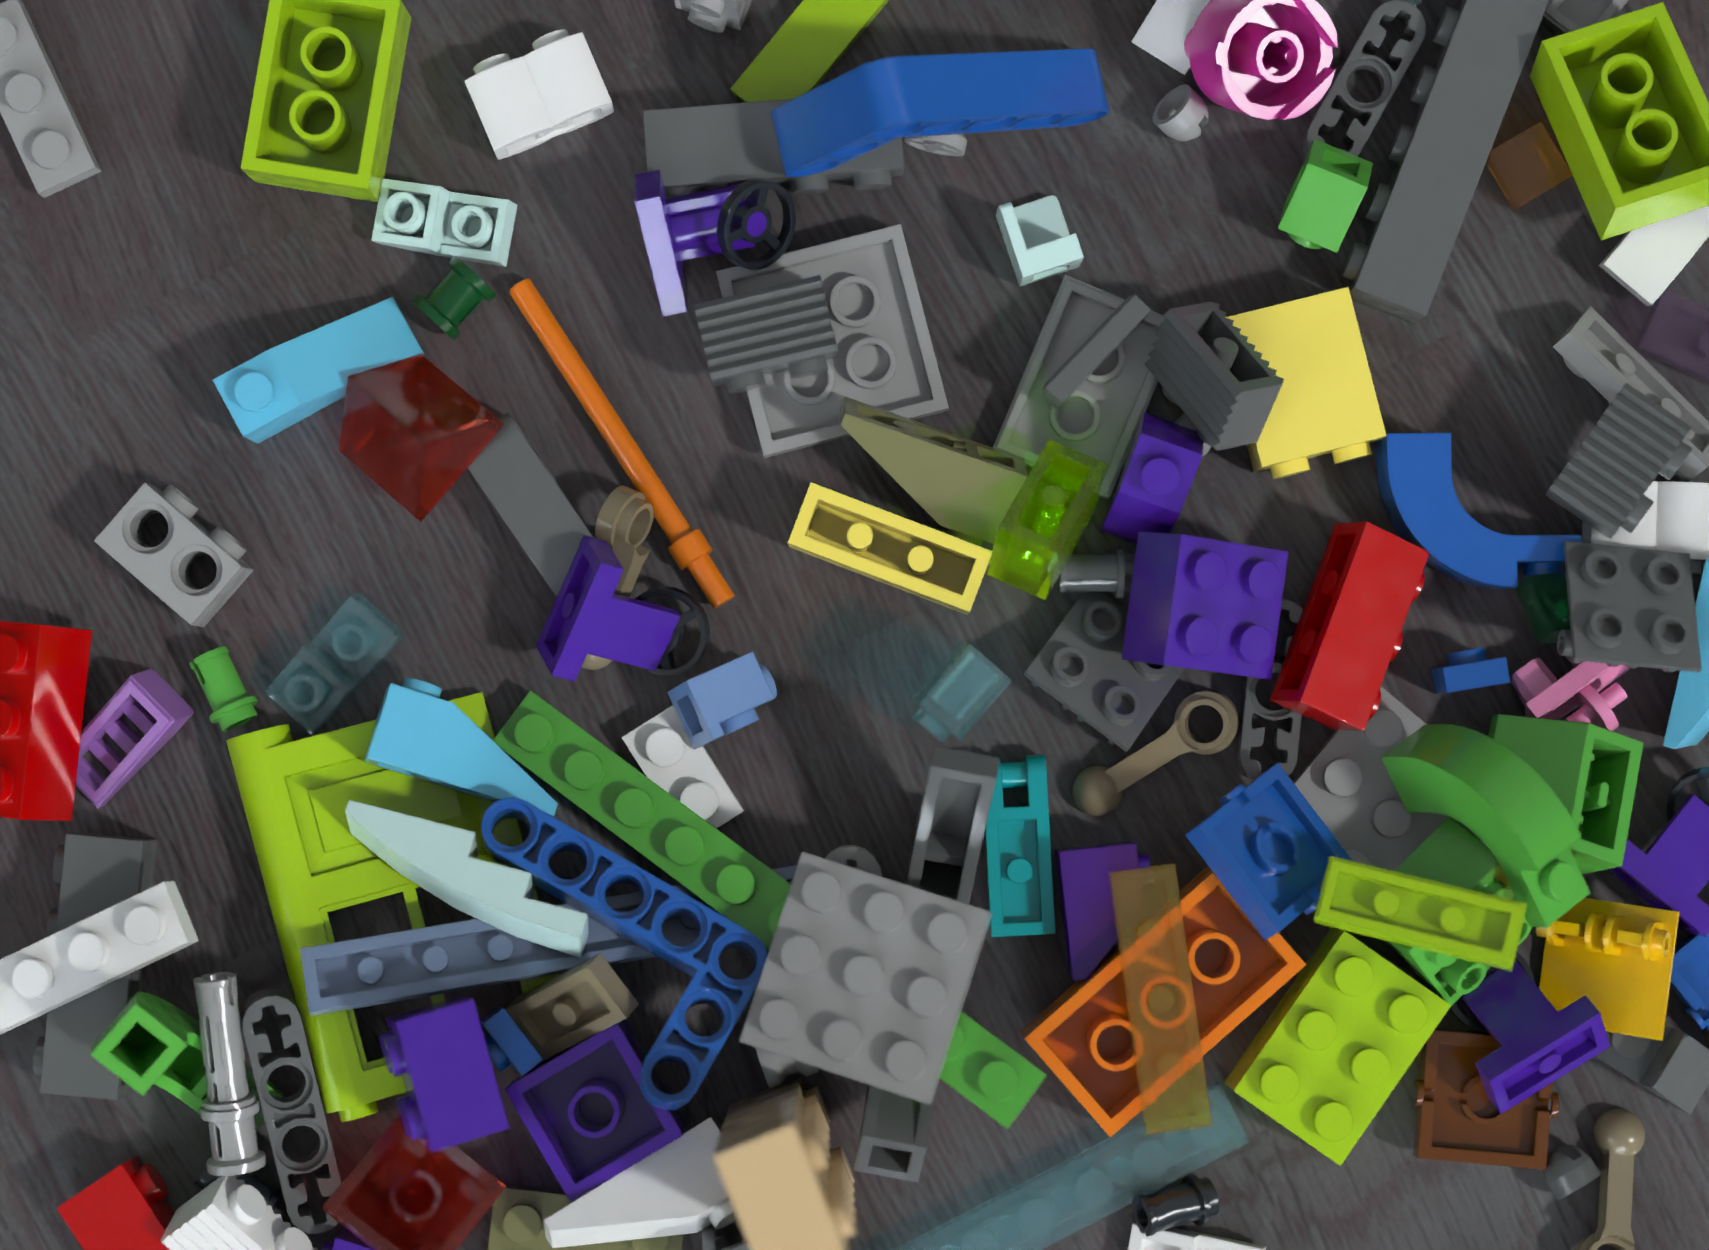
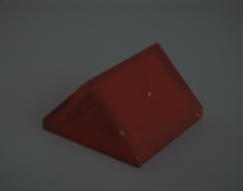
(413, 430)
(413, 1196)

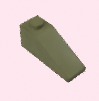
(949, 476)

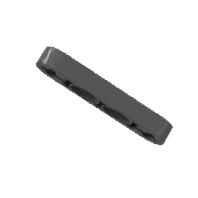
(288, 1112)

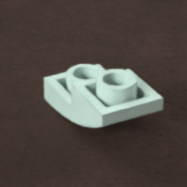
(444, 222)

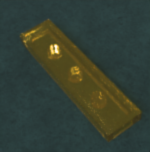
(1160, 998)

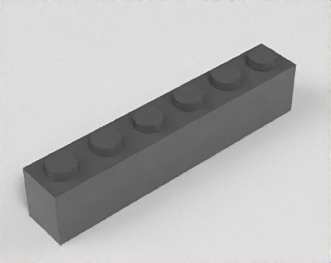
(1441, 154)

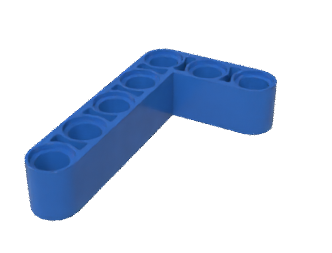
(936, 98)
(644, 929)

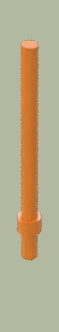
(688, 546)

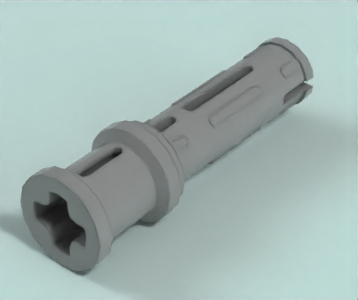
(229, 1102)

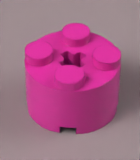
(1263, 55)

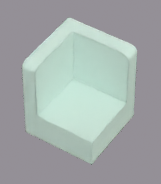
(1038, 239)

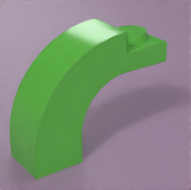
(1503, 803)
(161, 1047)

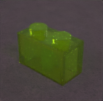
(1046, 519)

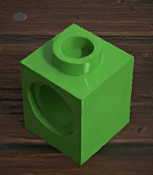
(1325, 197)

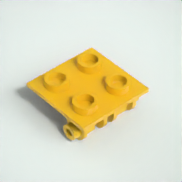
(1615, 958)

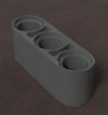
(530, 502)

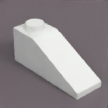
(659, 1196)

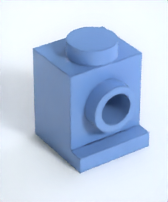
(722, 699)

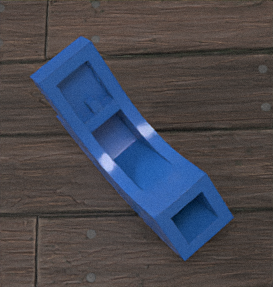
(1425, 511)

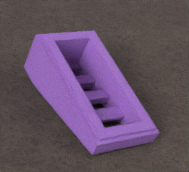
(153, 709)

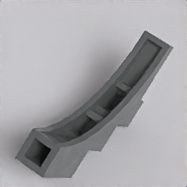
(943, 863)

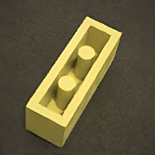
(889, 548)

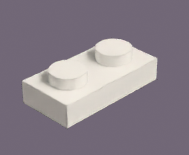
(685, 773)

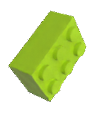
(326, 95)
(1628, 118)
(1337, 1044)

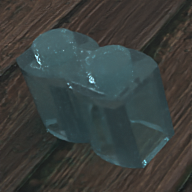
(958, 693)

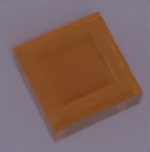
(1527, 166)

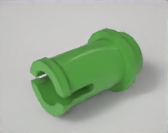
(224, 689)

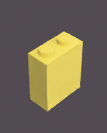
(1326, 387)

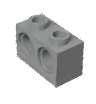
(167, 566)

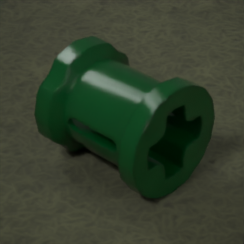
(454, 298)

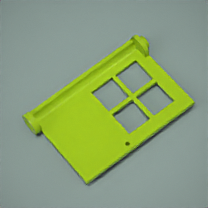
(315, 866)

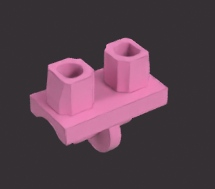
(1554, 698)

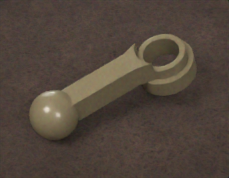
(624, 525)
(1100, 788)
(1619, 1138)

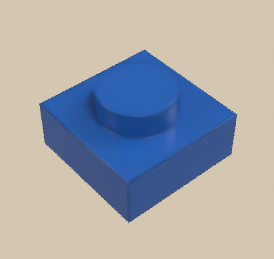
(1468, 671)
(507, 1043)

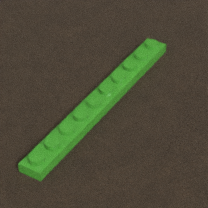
(724, 875)

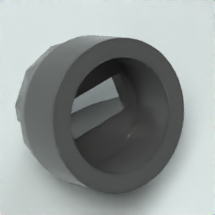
(1569, 1170)

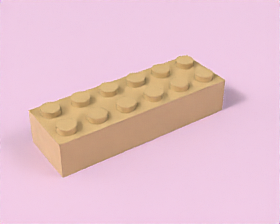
(782, 1171)

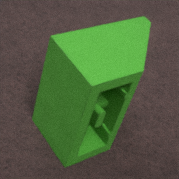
(1590, 774)
(1460, 860)

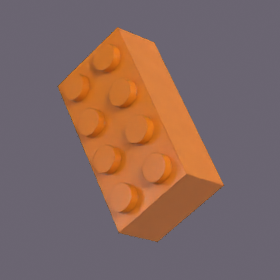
(1088, 1028)

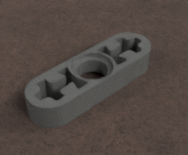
(1371, 39)
(1254, 737)

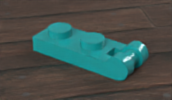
(1020, 853)

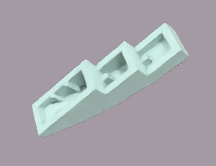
(447, 866)

